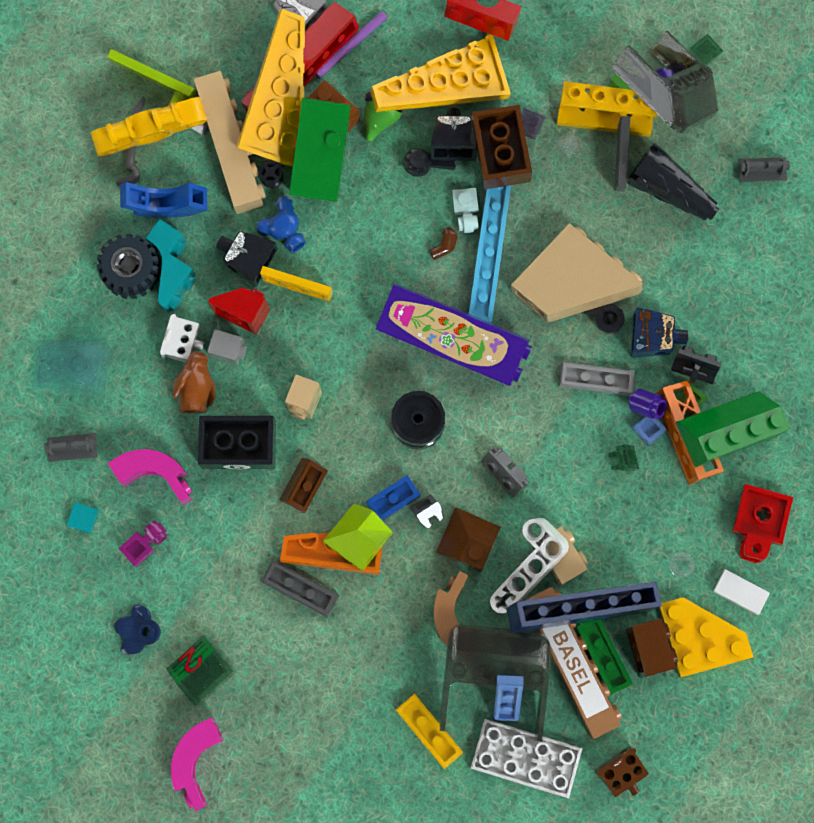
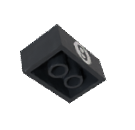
(237, 442)

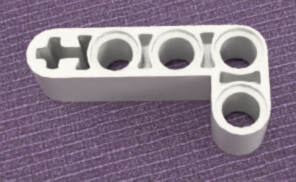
(526, 569)

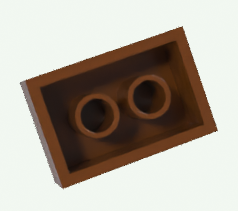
(501, 147)

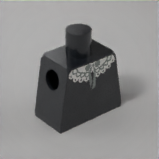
(453, 138)
(247, 255)

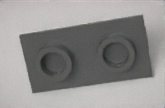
(763, 169)
(71, 447)
(511, 480)

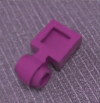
(138, 547)

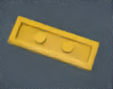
(296, 283)
(428, 731)

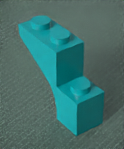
(175, 275)

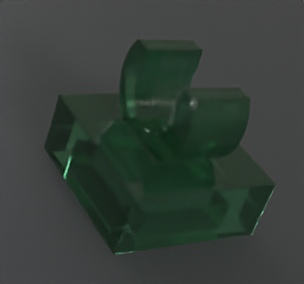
(626, 457)

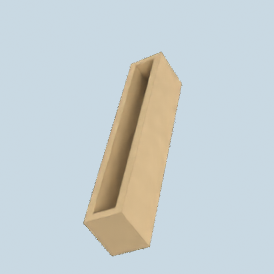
(225, 133)

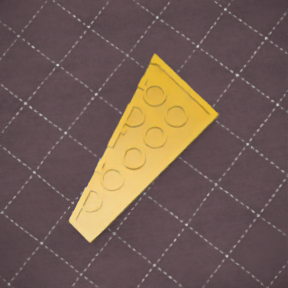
(450, 79)
(277, 98)

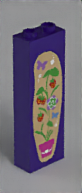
(453, 334)

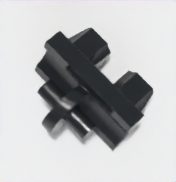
(696, 366)

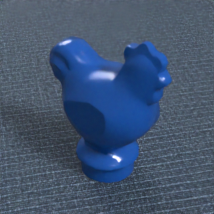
(283, 226)

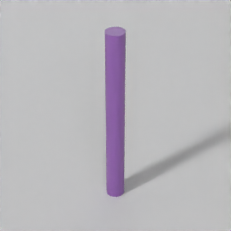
(352, 43)

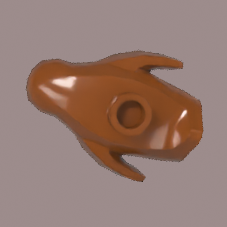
(194, 385)

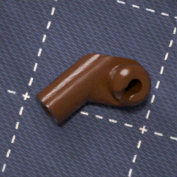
(447, 244)

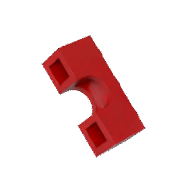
(494, 20)

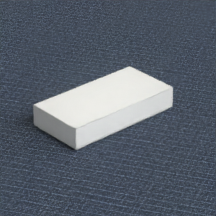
(741, 592)

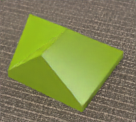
(358, 536)

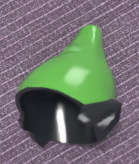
(377, 121)

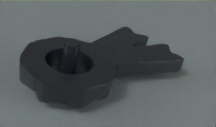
(418, 162)
(607, 318)

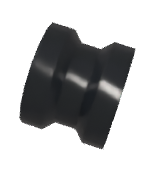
(269, 169)

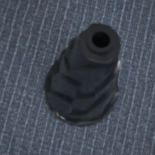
(670, 183)

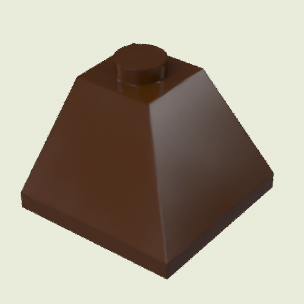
(468, 539)

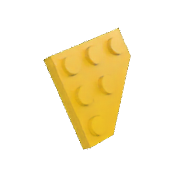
(702, 638)

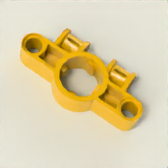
(148, 126)

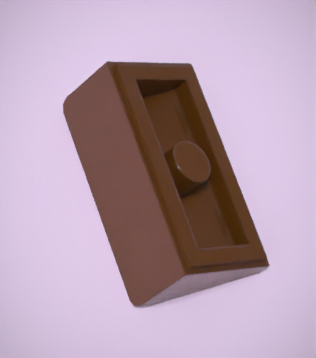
(303, 485)

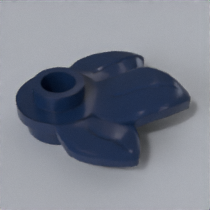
(133, 629)

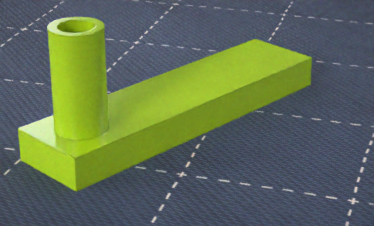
(181, 90)

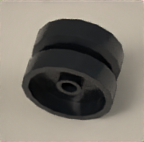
(416, 405)

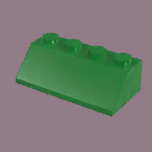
(732, 427)

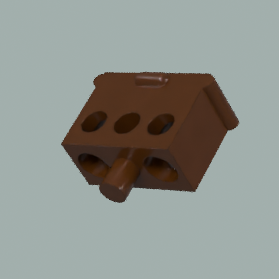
(619, 765)

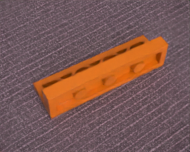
(673, 414)

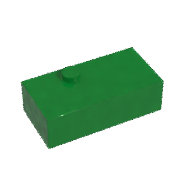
(320, 149)

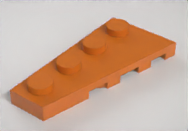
(311, 551)

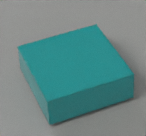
(82, 517)

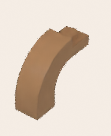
(444, 606)

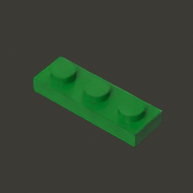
(604, 655)

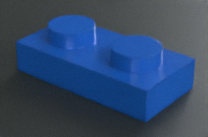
(393, 498)

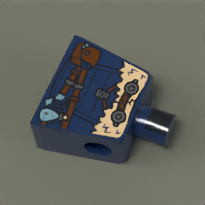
(655, 334)

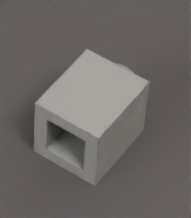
(227, 347)

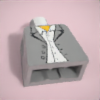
(306, 8)

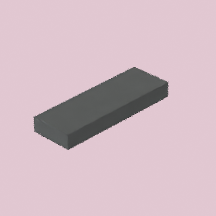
(622, 153)
(300, 588)

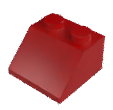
(241, 307)

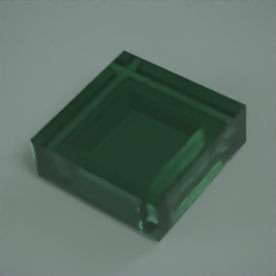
(706, 50)

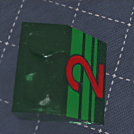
(200, 671)

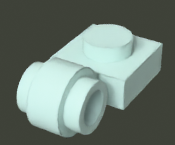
(466, 204)

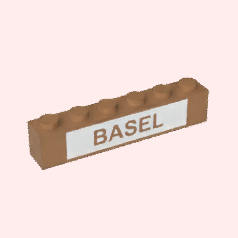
(580, 676)

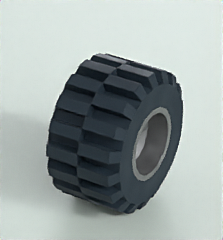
(128, 266)

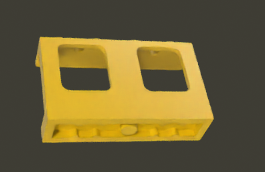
(603, 109)

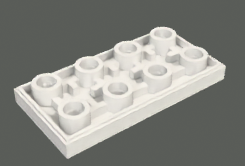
(524, 760)

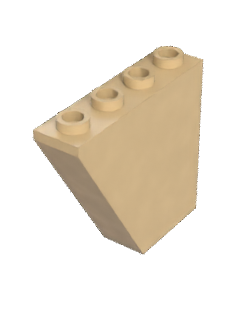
(574, 278)

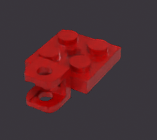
(757, 532)

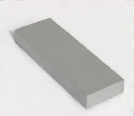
(597, 378)

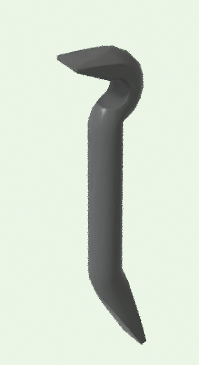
(130, 152)

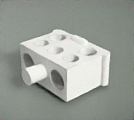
(175, 334)

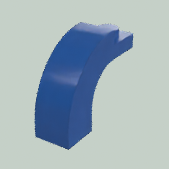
(163, 203)

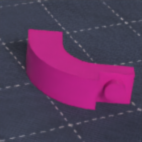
(149, 462)
(185, 759)

